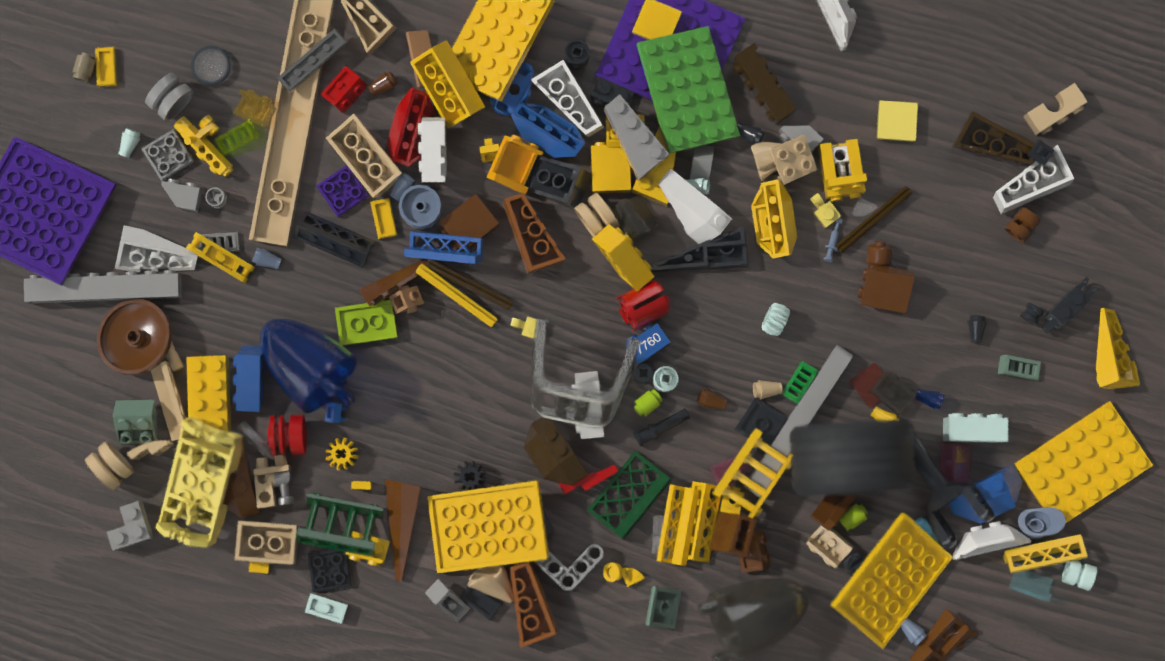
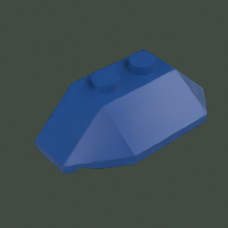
(547, 130)
(998, 489)

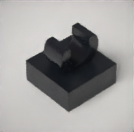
(1040, 152)

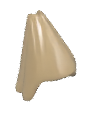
(764, 159)
(492, 581)

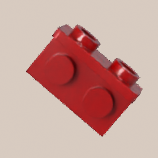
(344, 89)

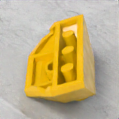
(774, 219)

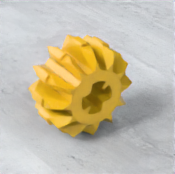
(349, 455)

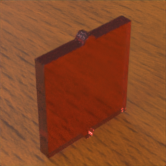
(864, 381)

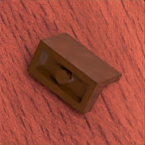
(831, 509)

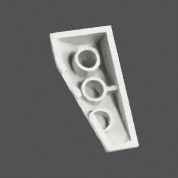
(696, 212)
(146, 250)

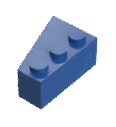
(248, 379)

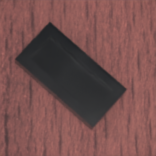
(480, 602)

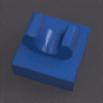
(333, 413)

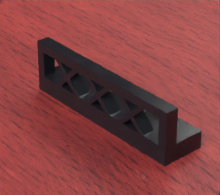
(331, 241)

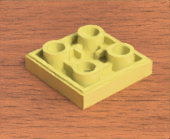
(897, 121)

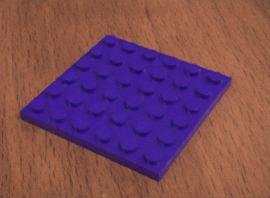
(622, 60)
(47, 209)

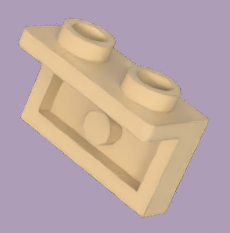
(829, 546)

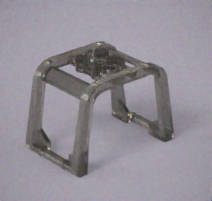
(581, 406)

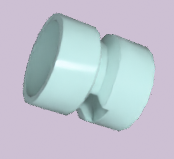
(665, 379)
(1079, 574)

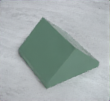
(663, 607)

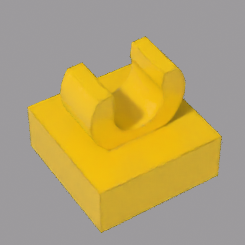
(488, 151)

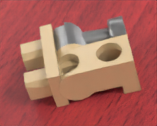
(269, 477)

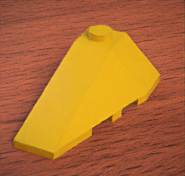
(1113, 362)

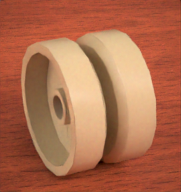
(598, 216)
(109, 465)

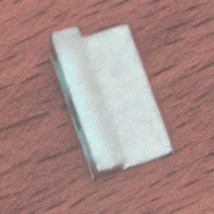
(1031, 584)

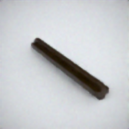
(872, 220)
(469, 284)

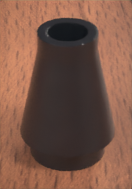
(750, 133)
(976, 328)

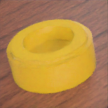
(612, 572)

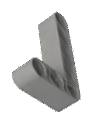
(571, 571)

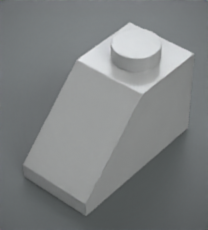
(447, 600)

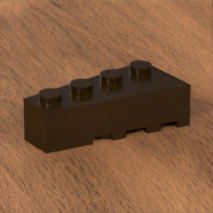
(763, 84)
(993, 140)

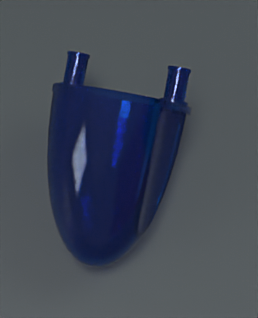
(306, 363)

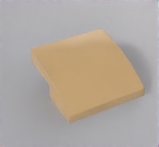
(154, 448)

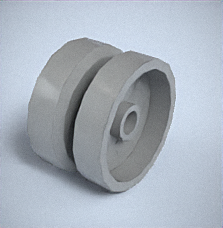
(169, 97)

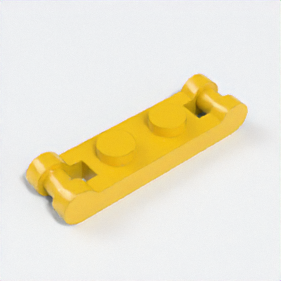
(220, 257)

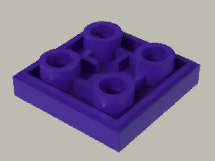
(342, 191)

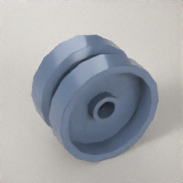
(412, 199)

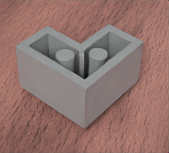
(136, 527)

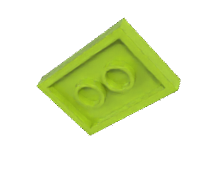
(366, 324)

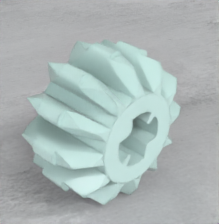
(775, 319)

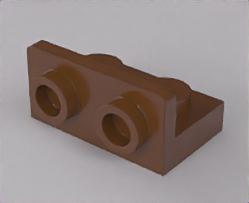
(757, 554)

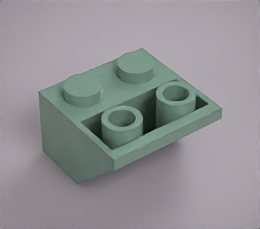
(135, 421)

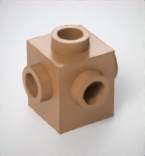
(406, 299)

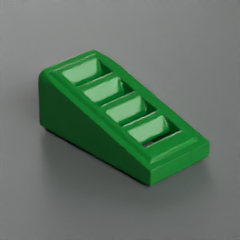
(810, 369)

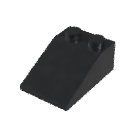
(558, 181)

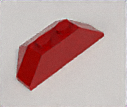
(403, 135)

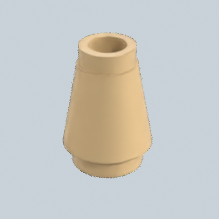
(765, 389)

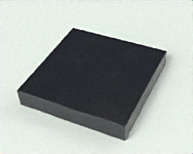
(763, 418)

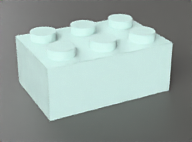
(975, 428)

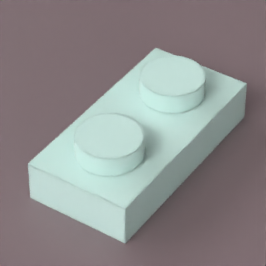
(326, 608)

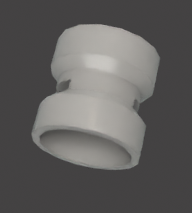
(213, 196)

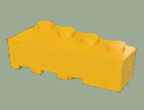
(648, 185)

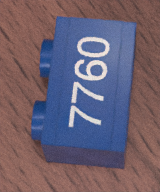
(650, 342)

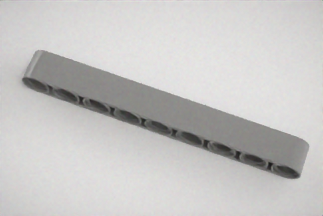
(804, 411)

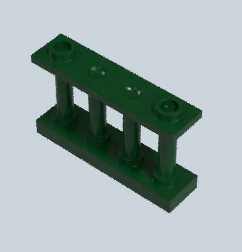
(335, 542)

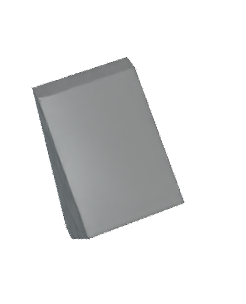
(702, 162)

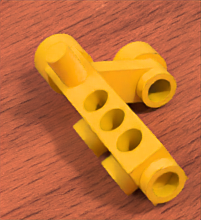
(202, 145)

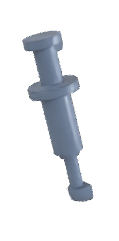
(831, 247)

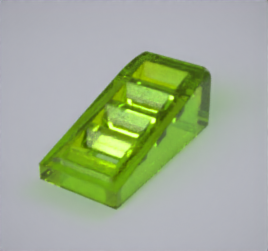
(233, 132)

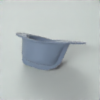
(1041, 522)

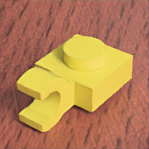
(826, 212)
(528, 326)

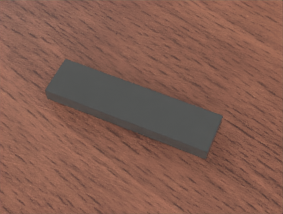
(312, 60)

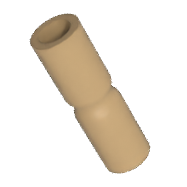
(173, 359)

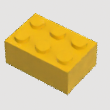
(623, 257)

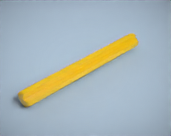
(456, 295)

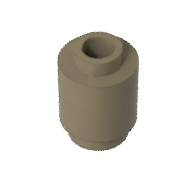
(83, 67)

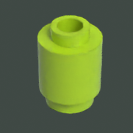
(647, 403)
(853, 517)

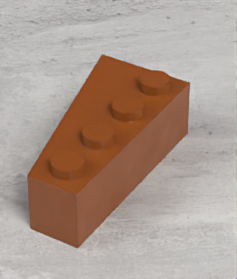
(531, 605)

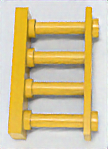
(745, 457)

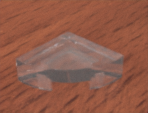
(863, 208)

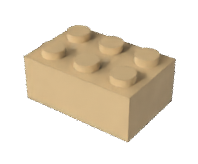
(266, 542)

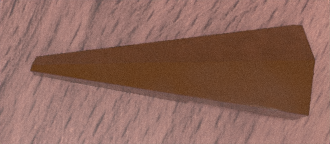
(381, 289)
(402, 508)
(944, 637)

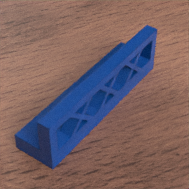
(444, 254)

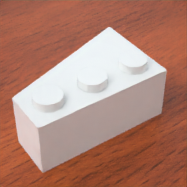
(433, 149)
(590, 382)

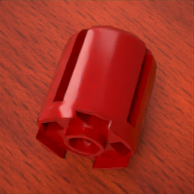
(648, 312)

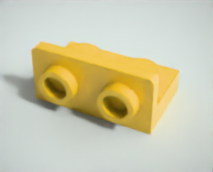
(380, 553)

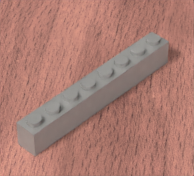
(104, 287)

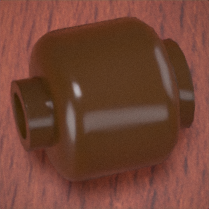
(879, 254)

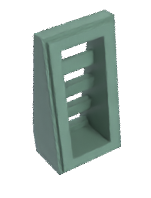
(1007, 365)

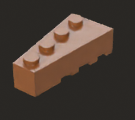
(531, 236)

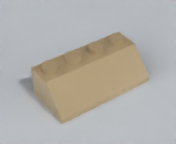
(364, 156)

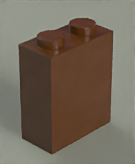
(469, 220)
(886, 288)
(732, 534)

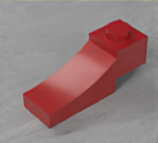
(590, 480)

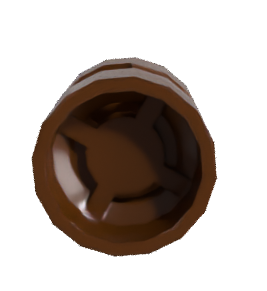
(1023, 223)

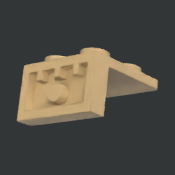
(793, 159)

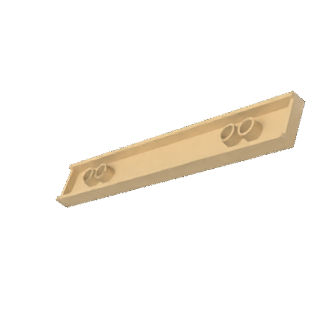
(289, 129)

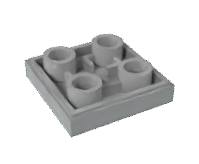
(168, 155)

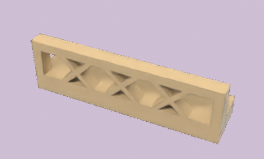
(169, 398)

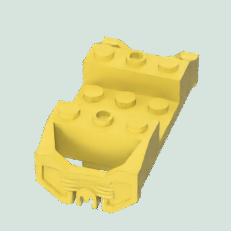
(199, 482)

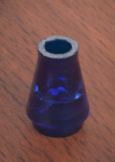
(930, 398)

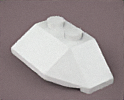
(840, 19)
(988, 539)

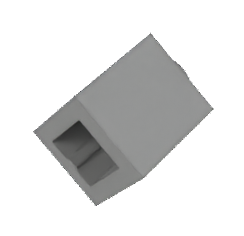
(790, 132)
(184, 197)

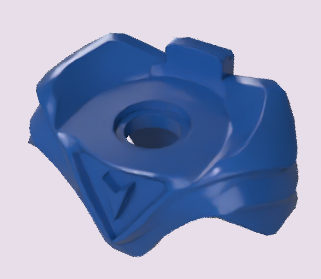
(510, 101)

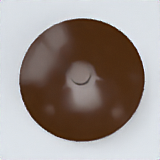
(134, 337)

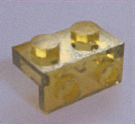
(255, 108)

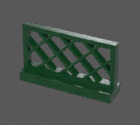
(641, 507)

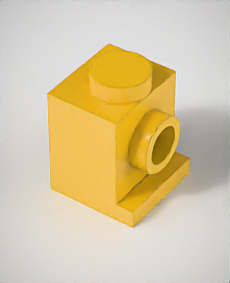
(727, 507)

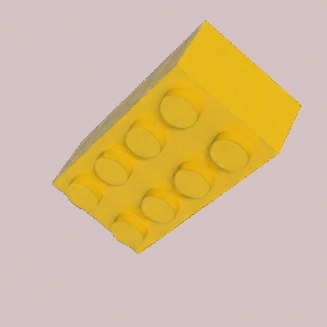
(447, 84)
(209, 390)

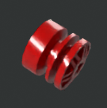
(287, 435)

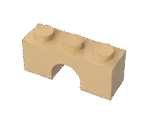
(1070, 101)

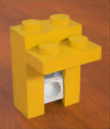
(843, 185)

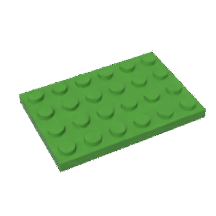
(688, 89)

